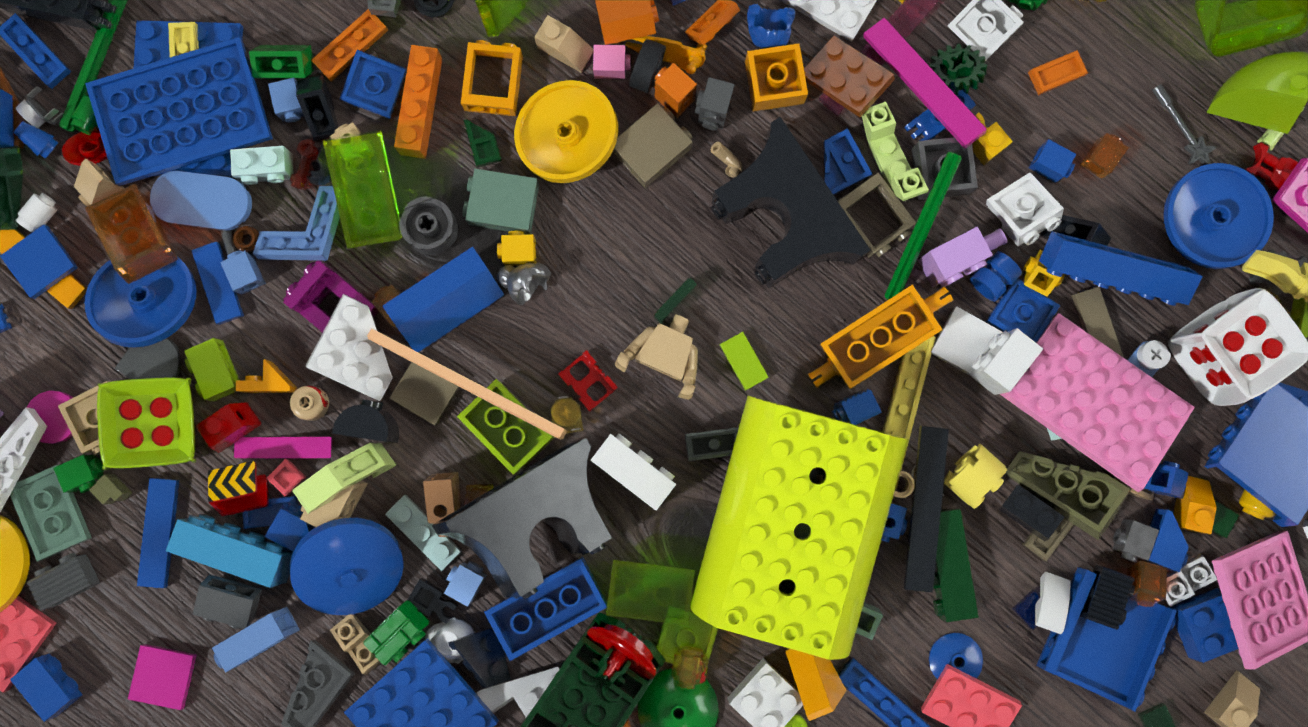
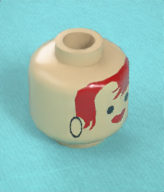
(317, 406)

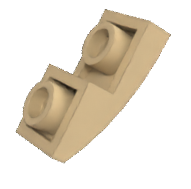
(350, 636)

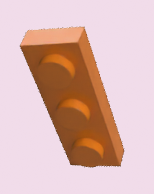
(342, 49)

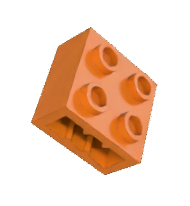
(626, 19)

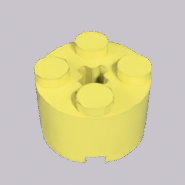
(976, 475)

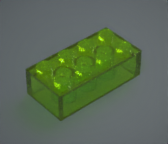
(363, 188)

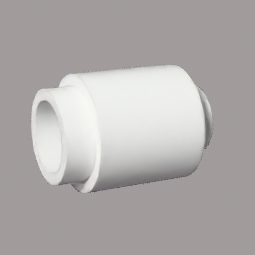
(36, 212)

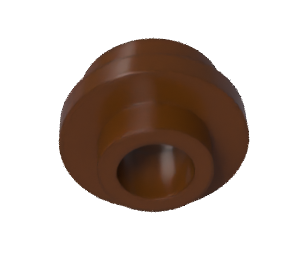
(240, 235)

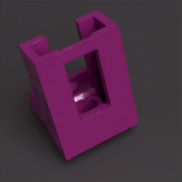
(314, 287)

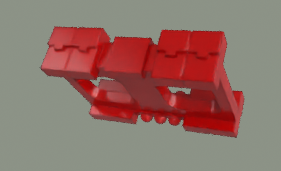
(595, 375)

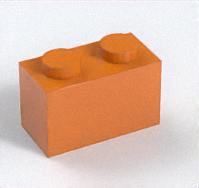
(674, 89)

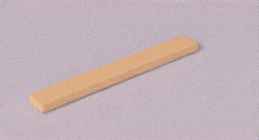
(467, 384)

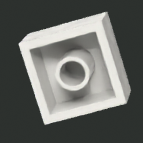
(1005, 361)
(765, 697)

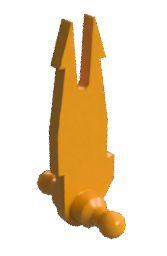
(684, 56)

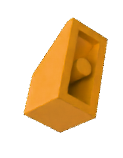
(1197, 507)

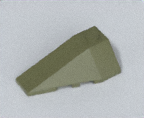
(1079, 495)

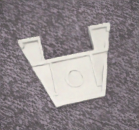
(524, 690)

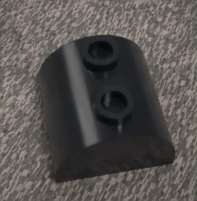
(367, 422)

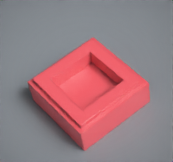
(286, 477)

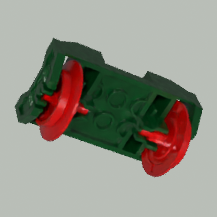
(598, 679)

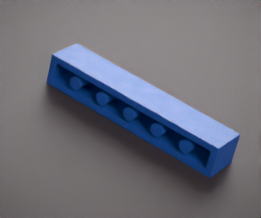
(1120, 269)

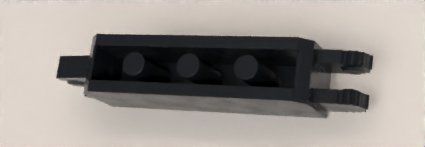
(75, 13)

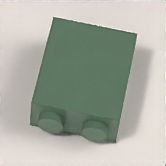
(501, 201)

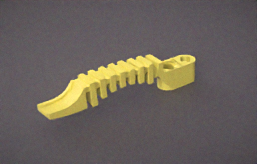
(1281, 271)

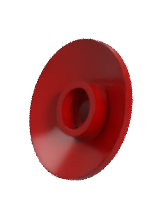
(84, 147)

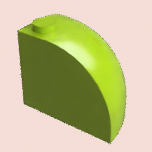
(1266, 92)

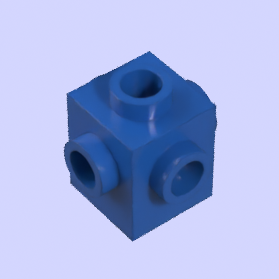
(896, 523)

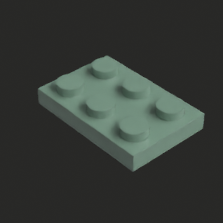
(48, 515)

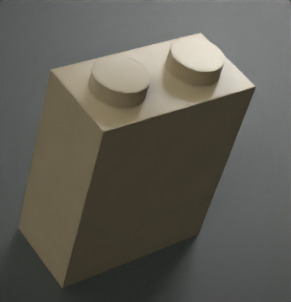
(652, 145)

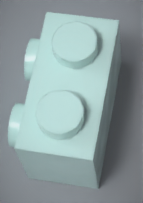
(261, 164)

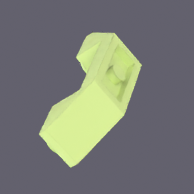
(892, 163)
(341, 474)

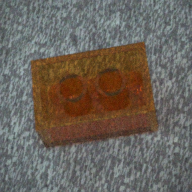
(131, 234)

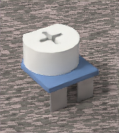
(1150, 357)

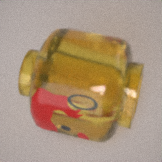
(690, 667)

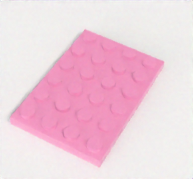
(1100, 403)

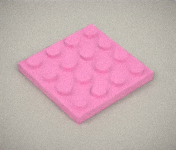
(1264, 598)

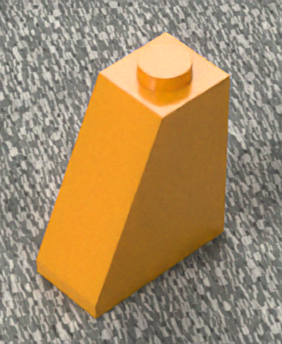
(816, 682)

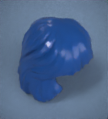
(769, 27)

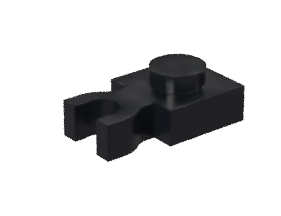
(428, 598)

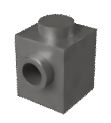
(1134, 540)

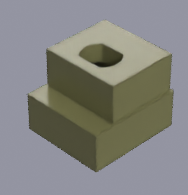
(110, 489)

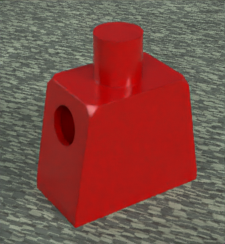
(226, 427)

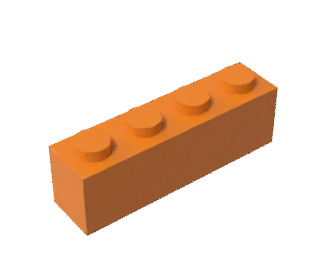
(418, 101)

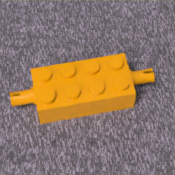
(881, 337)

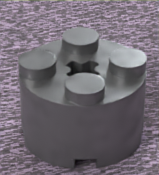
(414, 225)

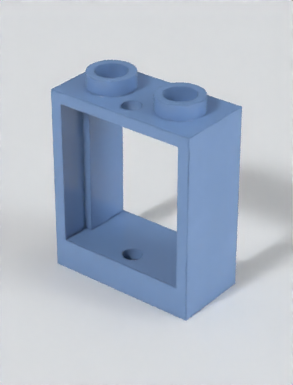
(255, 639)

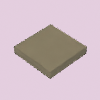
(424, 393)

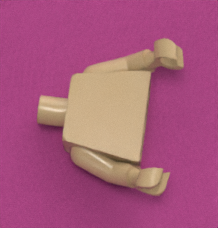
(665, 351)

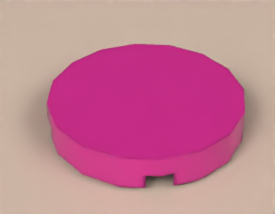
(47, 408)

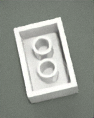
(634, 470)

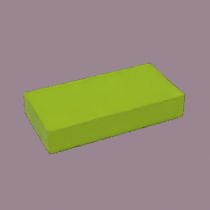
(743, 361)

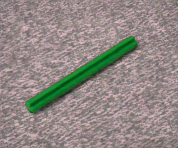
(92, 62)
(923, 224)

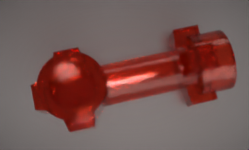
(308, 152)

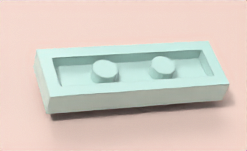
(415, 526)

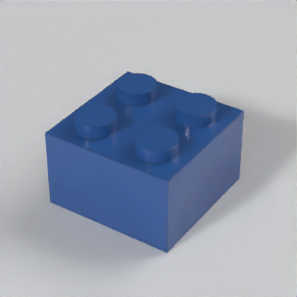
(1205, 626)

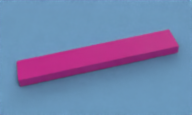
(925, 83)

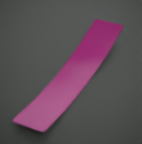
(283, 447)

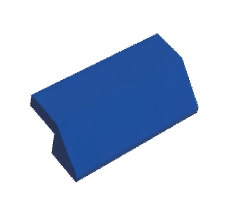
(443, 300)

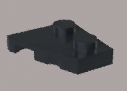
(483, 657)

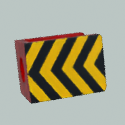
(237, 489)

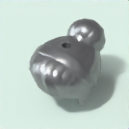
(523, 280)

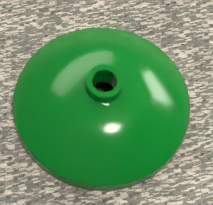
(666, 695)

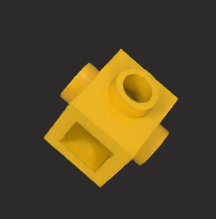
(1038, 278)

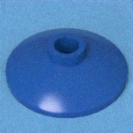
(950, 647)

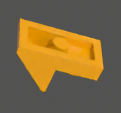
(273, 381)

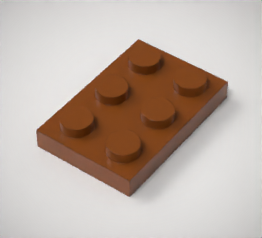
(847, 76)

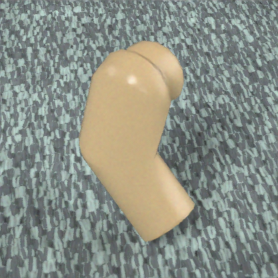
(734, 166)

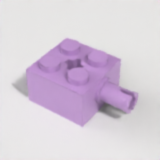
(959, 255)

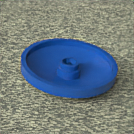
(1218, 216)
(142, 310)
(346, 566)

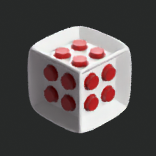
(1240, 348)

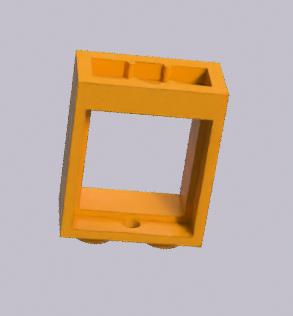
(492, 104)

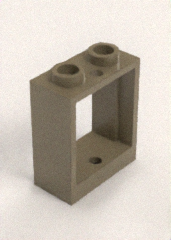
(891, 201)

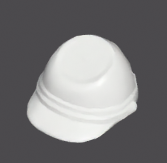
(443, 633)

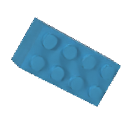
(230, 550)

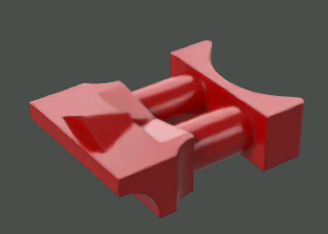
(1280, 168)

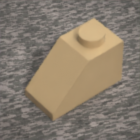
(563, 44)
(94, 183)
(1235, 703)

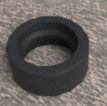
(647, 65)

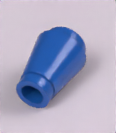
(36, 140)

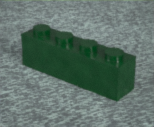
(952, 571)

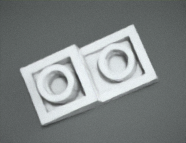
(1189, 579)
(1053, 604)

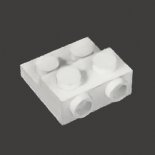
(986, 25)
(1026, 210)

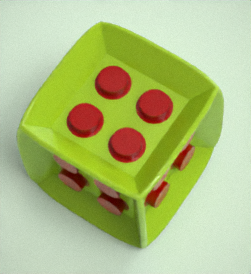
(145, 422)

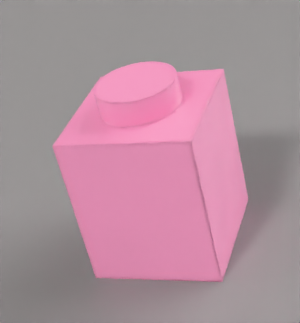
(610, 61)

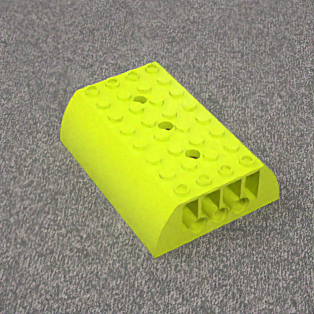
(755, 522)

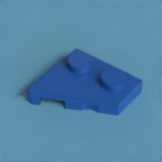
(843, 162)

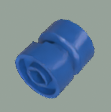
(998, 273)

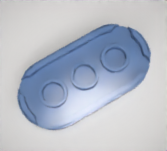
(200, 200)

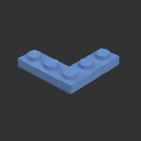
(308, 245)

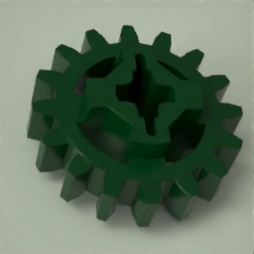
(959, 68)

